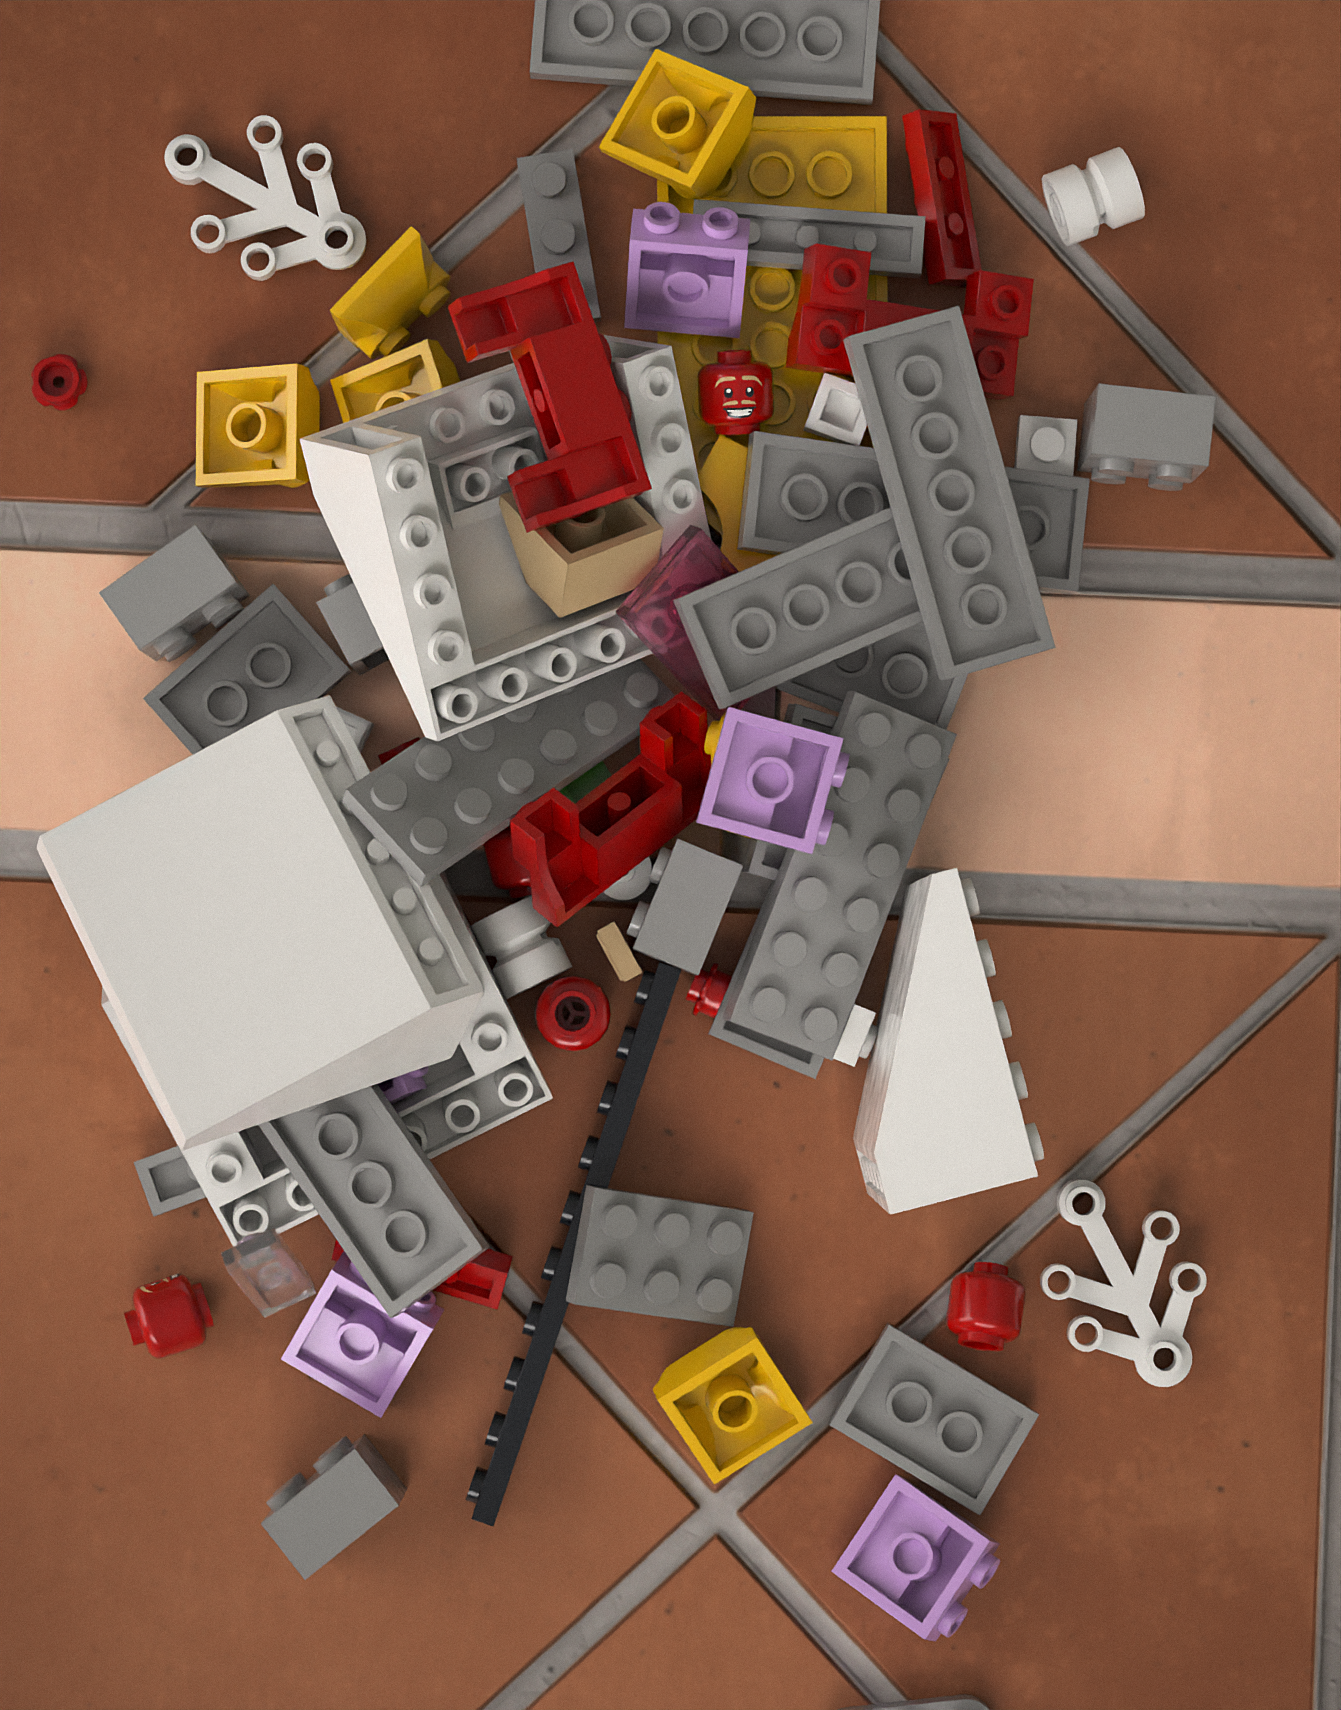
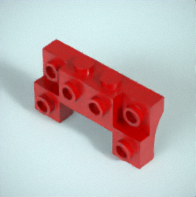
(836, 306)
(568, 390)
(592, 844)

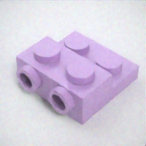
(686, 271)
(772, 781)
(355, 1344)
(918, 1560)

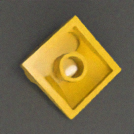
(681, 125)
(392, 297)
(394, 379)
(253, 425)
(730, 1401)

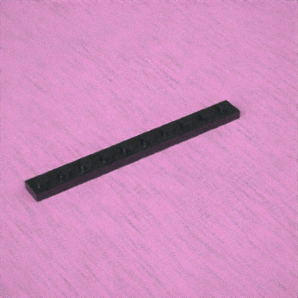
(546, 1319)

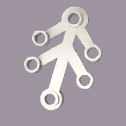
(273, 206)
(1129, 1292)

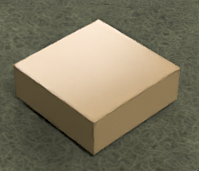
(618, 952)

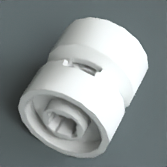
(1093, 196)
(520, 947)

